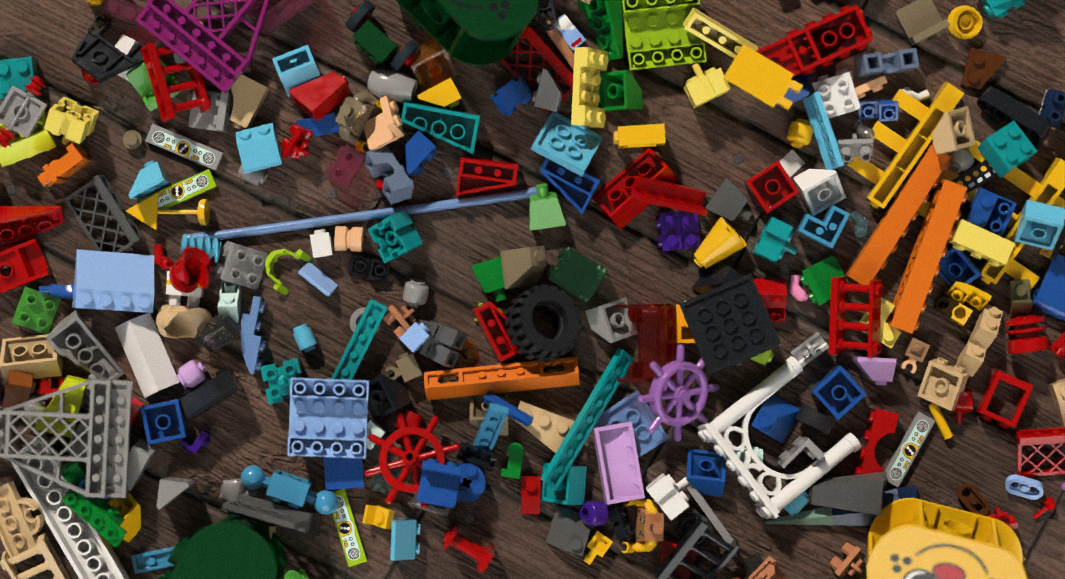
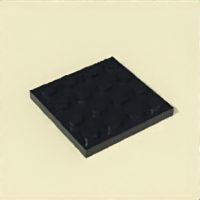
(730, 324)

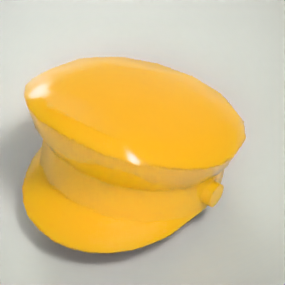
(964, 22)

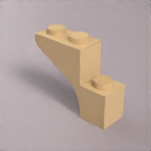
(980, 339)

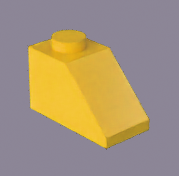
(442, 95)

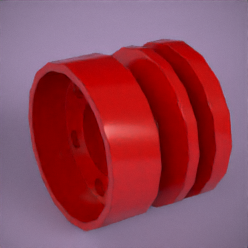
(1026, 334)

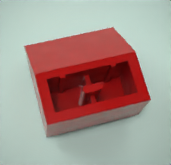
(774, 296)

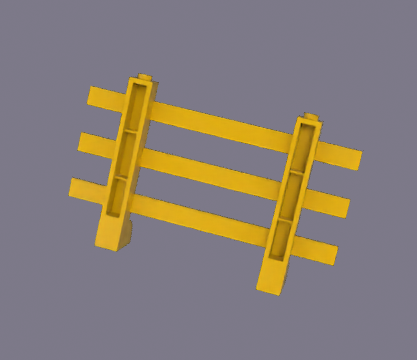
(911, 150)

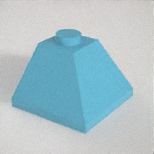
(149, 180)

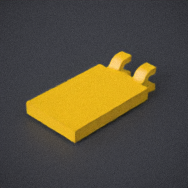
(761, 78)

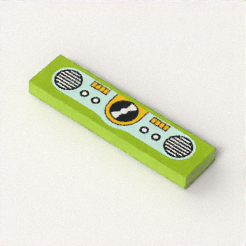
(185, 190)
(348, 530)

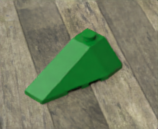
(606, 21)

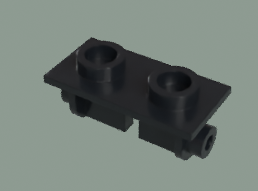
(484, 459)
(624, 530)

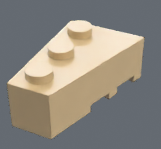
(546, 425)

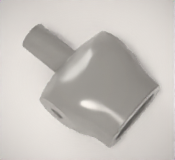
(232, 489)

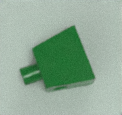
(491, 277)

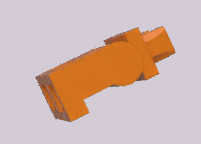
(65, 166)

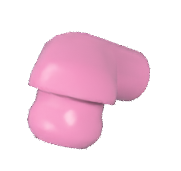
(796, 291)

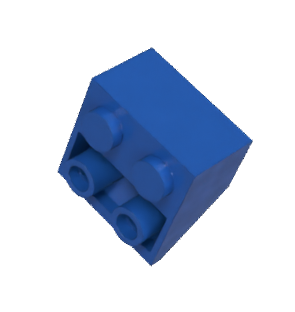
(418, 151)
(990, 211)

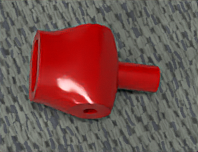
(963, 405)
(412, 420)

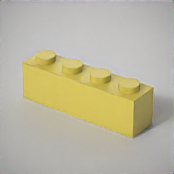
(715, 33)

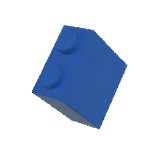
(344, 473)

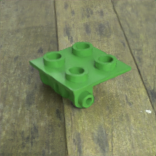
(36, 310)

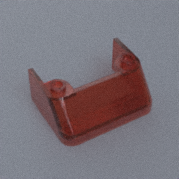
(655, 339)

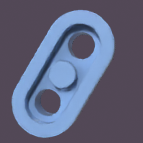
(1023, 487)

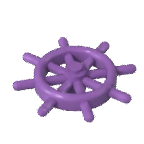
(678, 393)

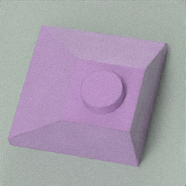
(877, 369)

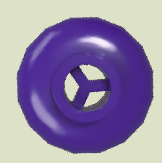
(594, 513)

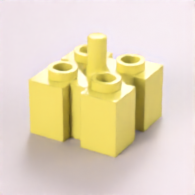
(705, 86)
(71, 120)

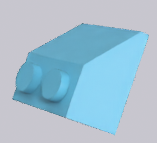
(258, 148)
(1040, 224)
(404, 539)

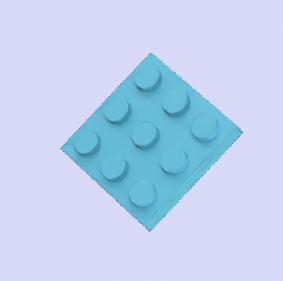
(567, 143)

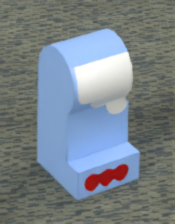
(569, 32)

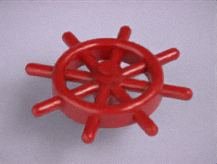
(411, 459)

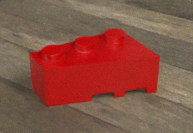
(484, 174)
(493, 326)

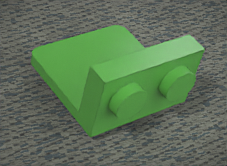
(140, 80)

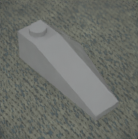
(78, 343)

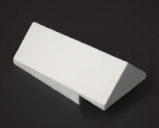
(147, 354)

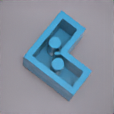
(825, 231)

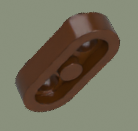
(972, 499)

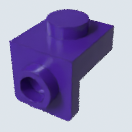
(201, 441)

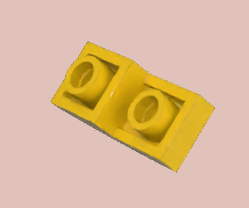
(964, 292)

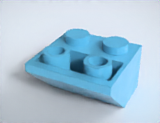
(296, 67)

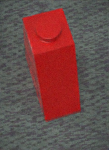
(320, 94)

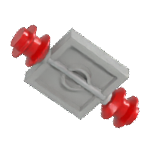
(21, 111)

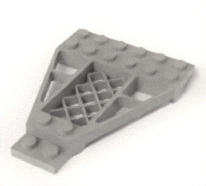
(107, 437)

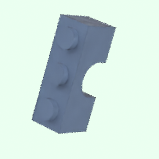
(881, 64)
(397, 184)

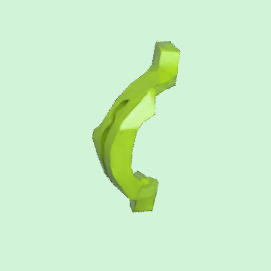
(272, 258)

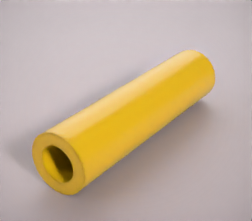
(940, 421)

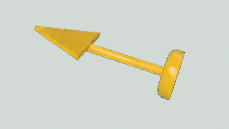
(148, 211)

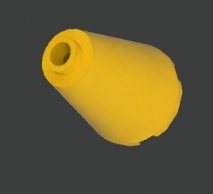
(718, 244)

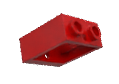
(987, 415)

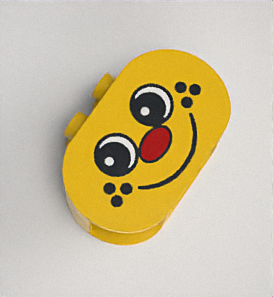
(940, 542)

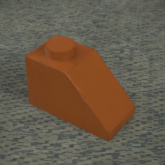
(17, 388)

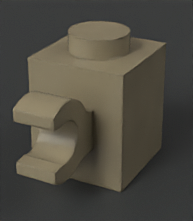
(407, 367)

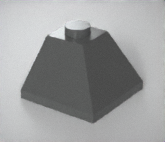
(568, 531)

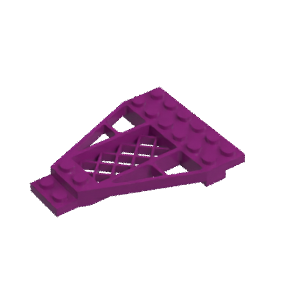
(197, 43)

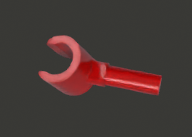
(1049, 505)

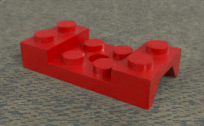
(26, 265)

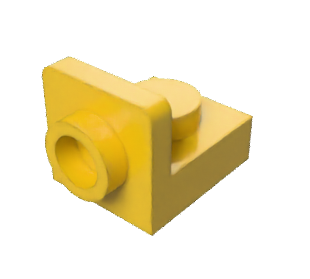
(378, 516)

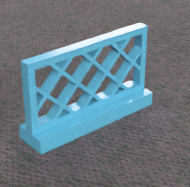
(823, 132)

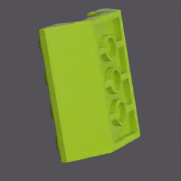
(657, 34)

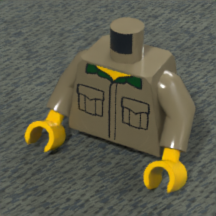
(354, 116)

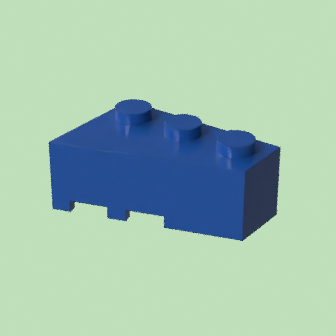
(573, 186)

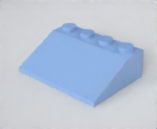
(113, 281)

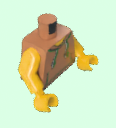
(648, 526)

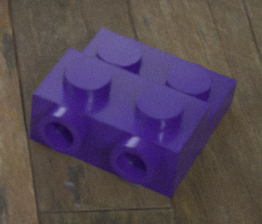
(678, 230)

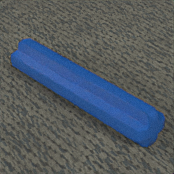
(513, 411)

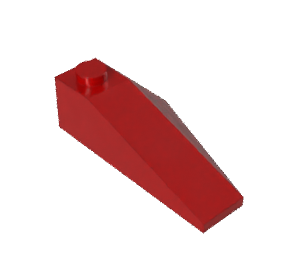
(24, 221)

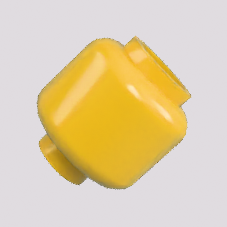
(800, 133)

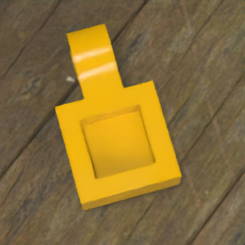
(598, 545)

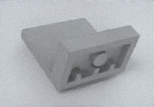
(215, 118)
(798, 445)

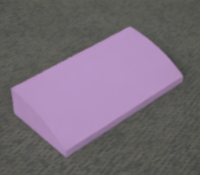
(618, 463)

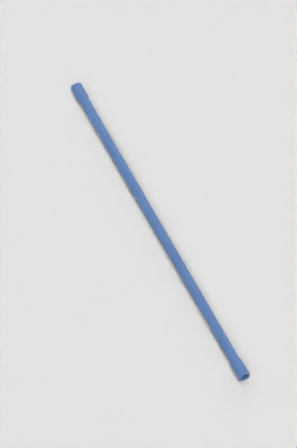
(366, 215)

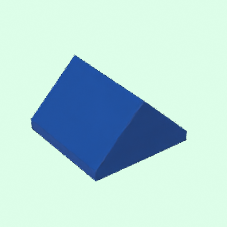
(957, 267)

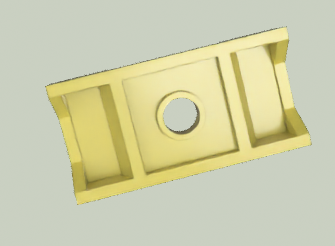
(586, 84)

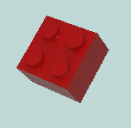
(771, 187)

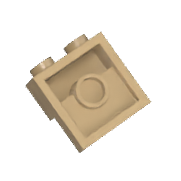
(943, 383)

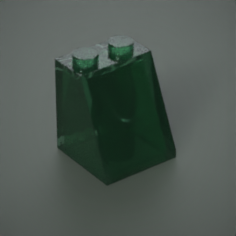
(576, 274)

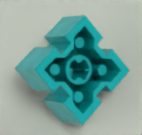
(395, 236)
(774, 241)
(280, 378)

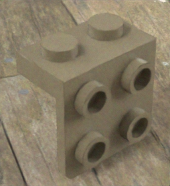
(921, 21)

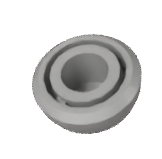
(960, 160)

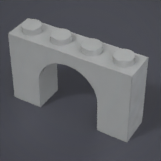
(138, 457)

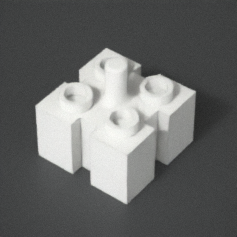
(669, 494)

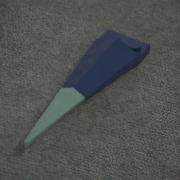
(835, 516)

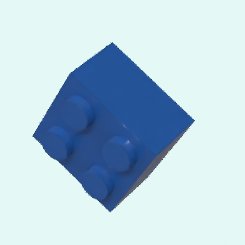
(838, 392)
(164, 421)

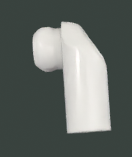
(921, 96)

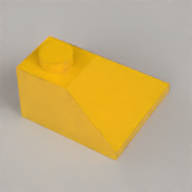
(131, 511)

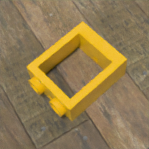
(639, 136)

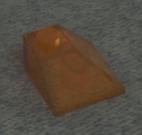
(432, 65)

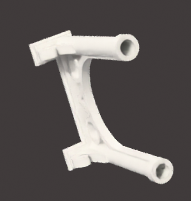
(745, 406)

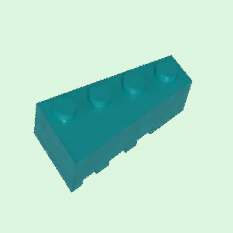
(445, 124)

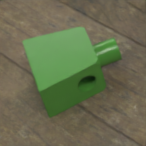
(545, 209)

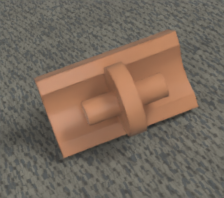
(393, 314)
(842, 567)

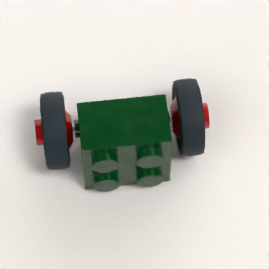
(375, 42)

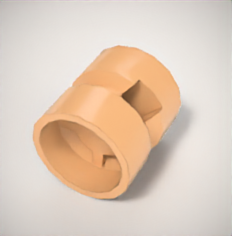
(348, 238)

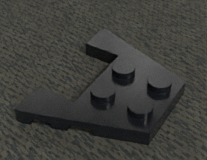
(100, 57)

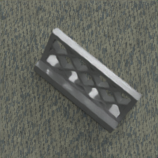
(114, 206)
(271, 512)

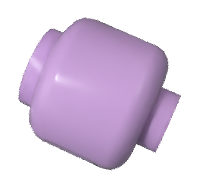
(191, 374)

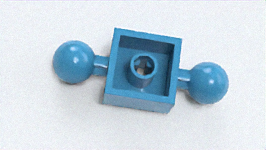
(289, 488)

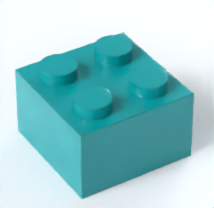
(17, 73)
(1007, 149)

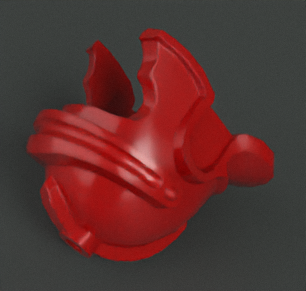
(190, 270)

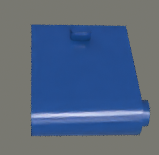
(1051, 294)

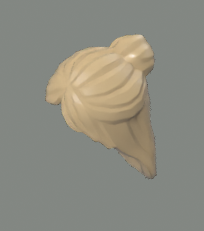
(181, 320)

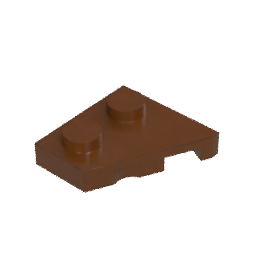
(980, 67)

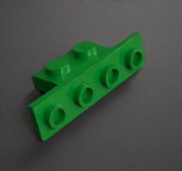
(98, 515)

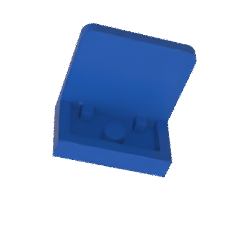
(439, 483)

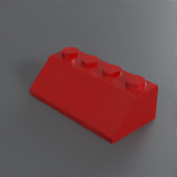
(616, 197)

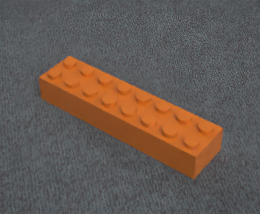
(926, 255)

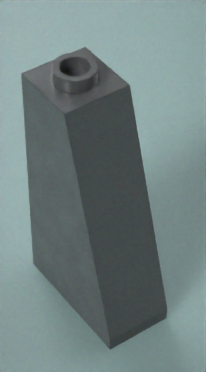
(853, 493)

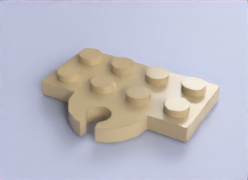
(17, 524)

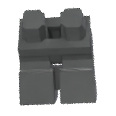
(441, 343)

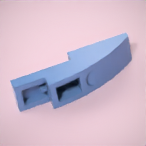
(251, 343)

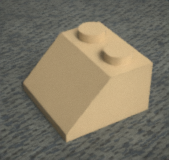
(954, 131)

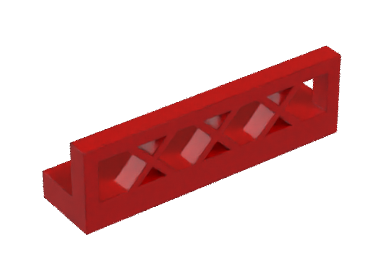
(669, 195)

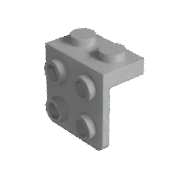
(241, 265)

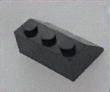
(210, 393)

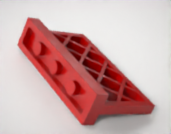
(548, 55)
(1040, 437)

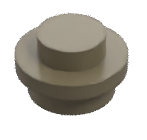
(132, 139)

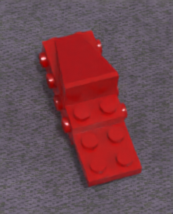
(820, 42)

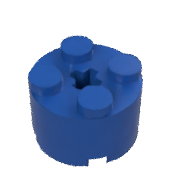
(511, 95)
(476, 487)

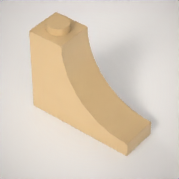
(247, 100)

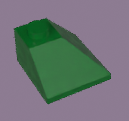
(619, 92)

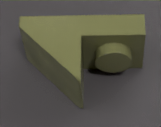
(1020, 298)

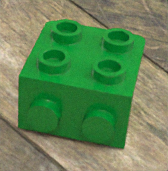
(818, 279)

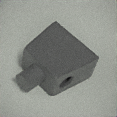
(729, 202)

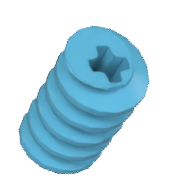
(212, 249)

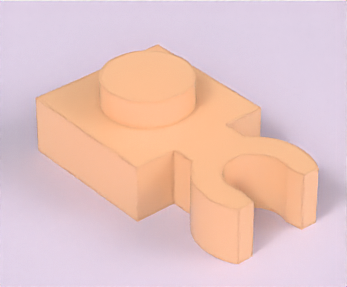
(916, 352)

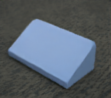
(318, 279)

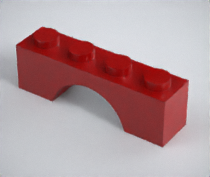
(881, 424)

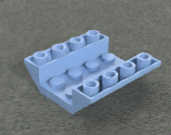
(328, 418)

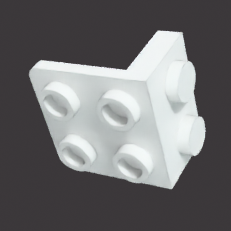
(838, 93)

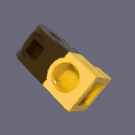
(953, 309)

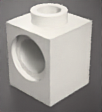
(321, 244)

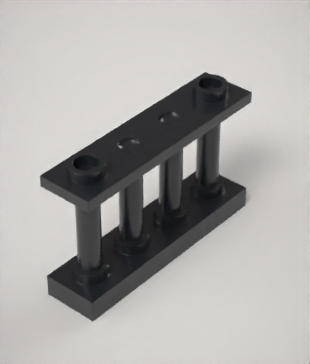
(689, 543)

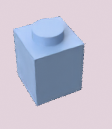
(415, 336)

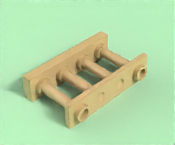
(42, 547)

